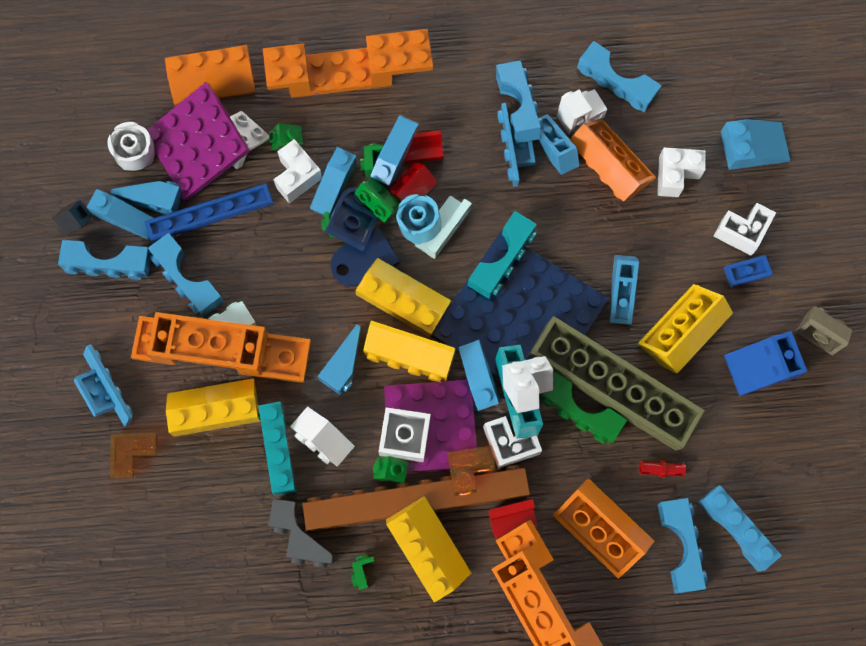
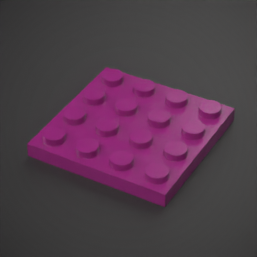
(197, 141)
(450, 418)

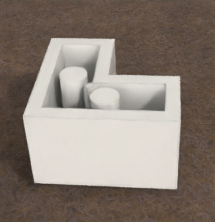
(580, 108)
(675, 166)
(300, 172)
(745, 233)
(526, 380)
(322, 436)
(507, 448)

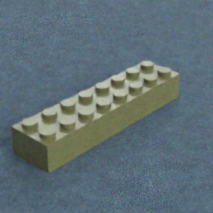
(617, 384)

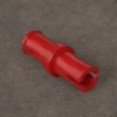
(662, 468)

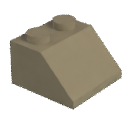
(824, 331)

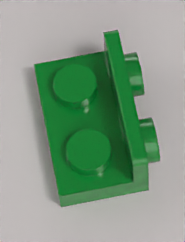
(377, 199)

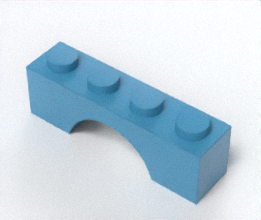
(513, 81)
(637, 91)
(131, 262)
(201, 294)
(678, 517)
(751, 540)

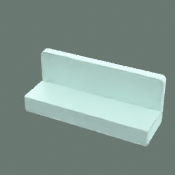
(452, 215)

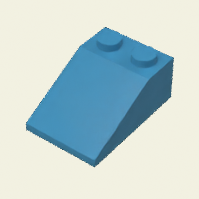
(754, 143)

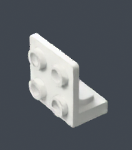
(250, 132)

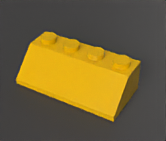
(402, 297)
(686, 327)
(408, 351)
(212, 407)
(428, 548)

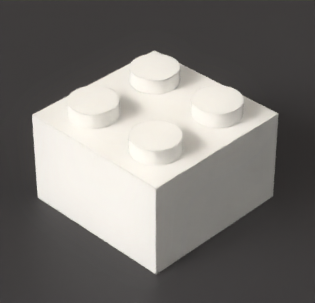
(404, 434)

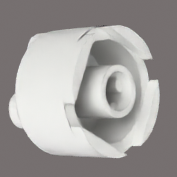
(142, 149)

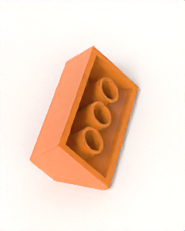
(224, 69)
(611, 159)
(603, 528)

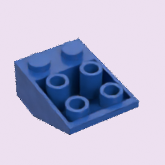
(765, 363)

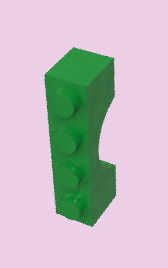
(604, 425)

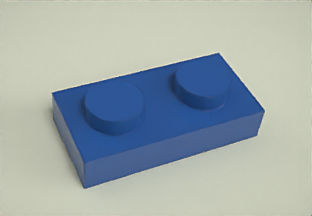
(748, 271)

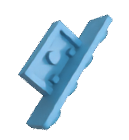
(517, 154)
(99, 390)

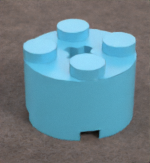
(419, 219)

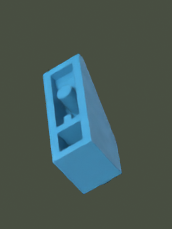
(558, 146)
(394, 151)
(334, 181)
(153, 196)
(118, 213)
(623, 289)
(341, 367)
(479, 375)

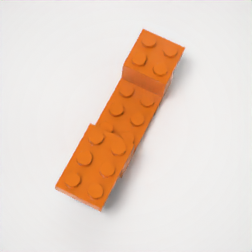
(347, 69)
(221, 344)
(532, 595)

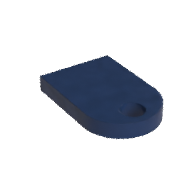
(351, 220)
(360, 261)

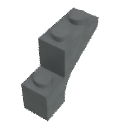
(300, 546)

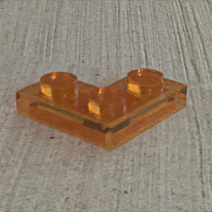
(125, 449)
(464, 465)

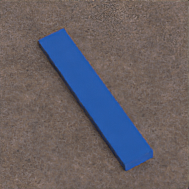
(209, 212)

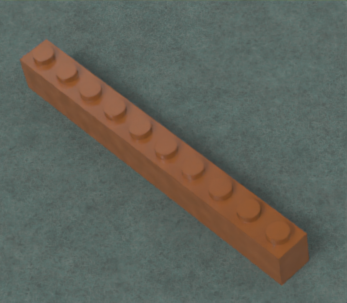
(384, 503)

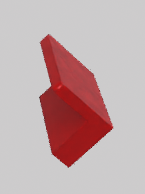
(425, 147)
(413, 181)
(511, 516)

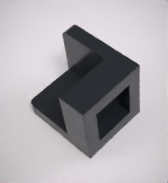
(72, 217)

